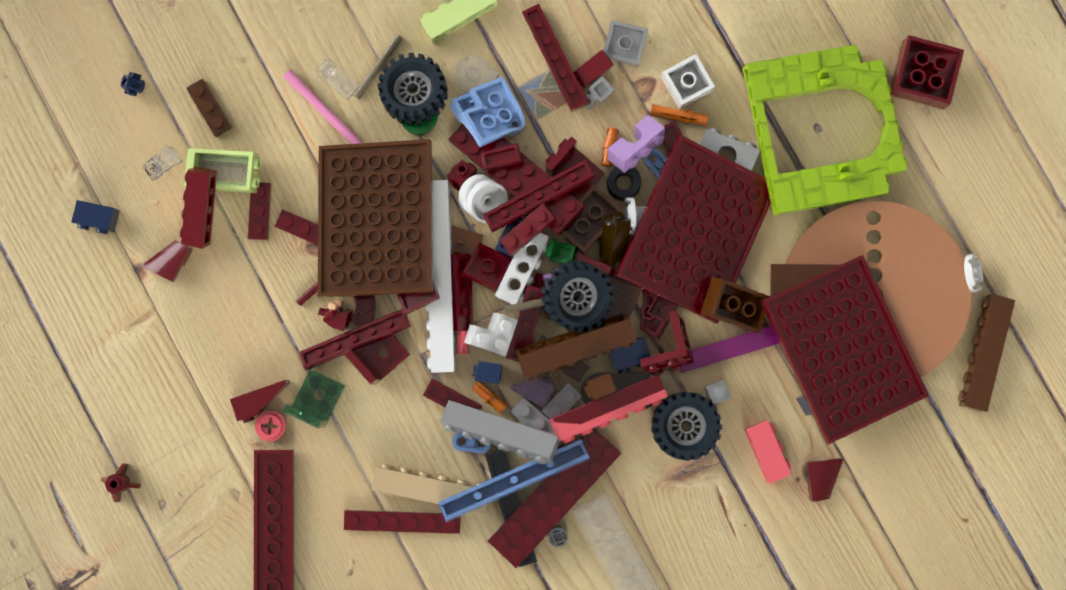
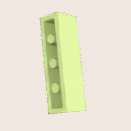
(454, 16)

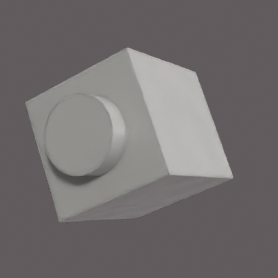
(717, 392)

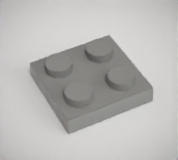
(625, 43)

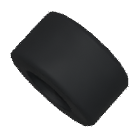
(620, 194)

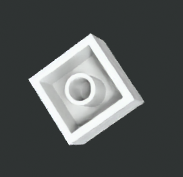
(687, 81)

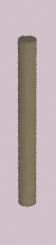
(378, 66)
(530, 304)

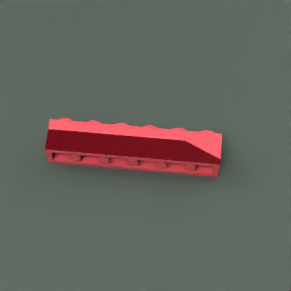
(608, 408)

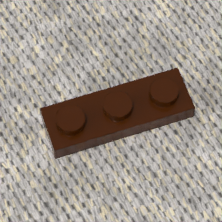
(209, 107)

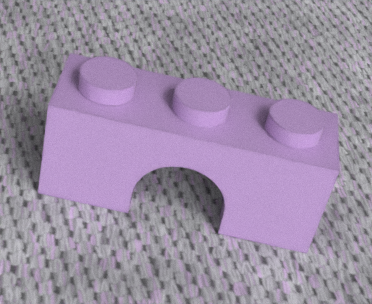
(627, 154)

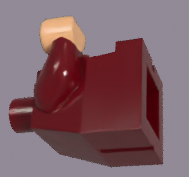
(336, 316)

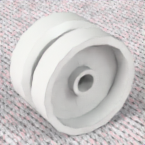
(481, 195)

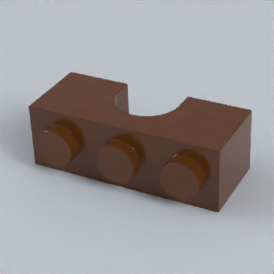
(599, 387)

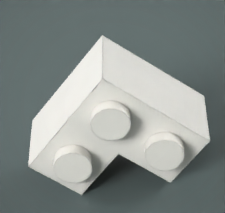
(496, 337)

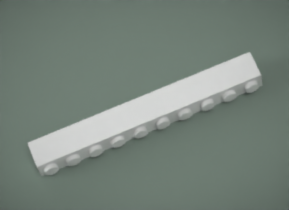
(441, 311)

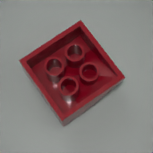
(926, 72)

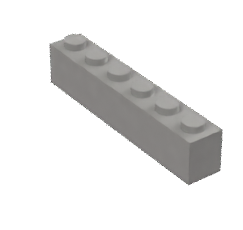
(500, 432)

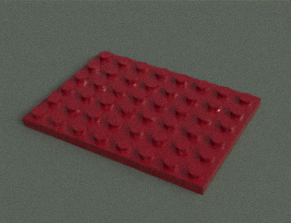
(695, 226)
(844, 349)

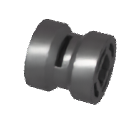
(558, 536)

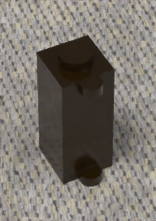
(614, 238)

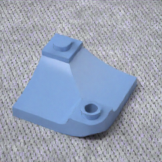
(489, 112)

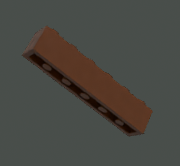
(986, 352)

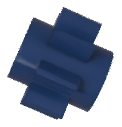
(132, 84)

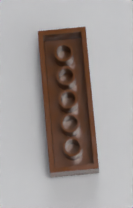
(575, 346)

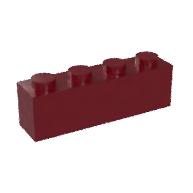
(198, 207)

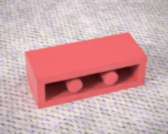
(768, 451)

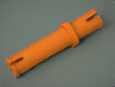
(679, 115)

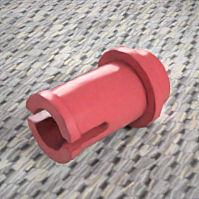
(462, 348)

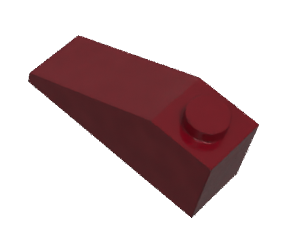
(254, 402)

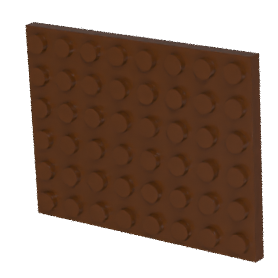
(375, 219)

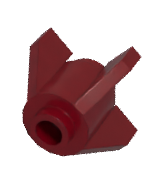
(122, 480)

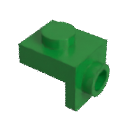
(560, 252)

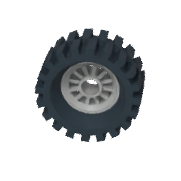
(406, 70)
(595, 306)
(708, 428)

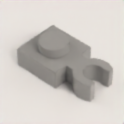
(599, 91)

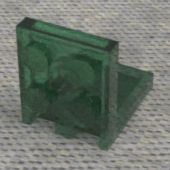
(310, 409)

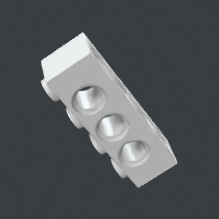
(504, 291)

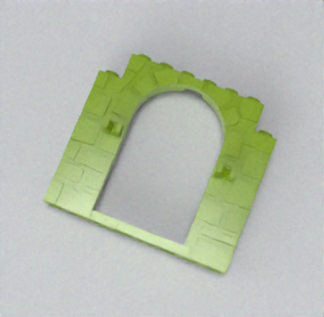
(814, 74)

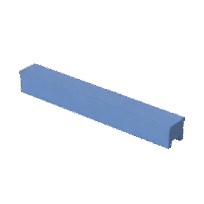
(512, 481)

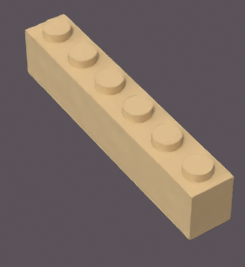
(418, 486)

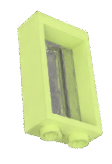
(235, 169)

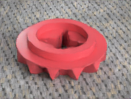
(263, 431)

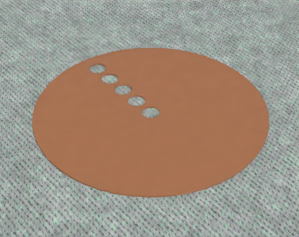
(919, 270)

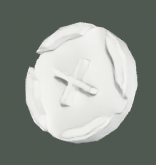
(633, 212)
(973, 273)

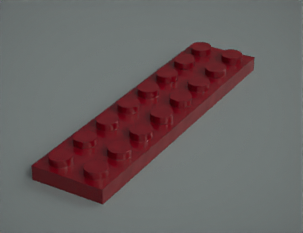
(518, 177)
(552, 501)
(273, 519)

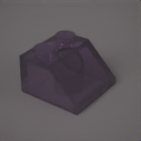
(535, 390)

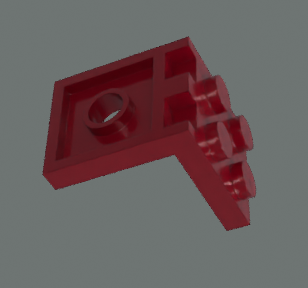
(567, 157)
(673, 359)
(371, 365)

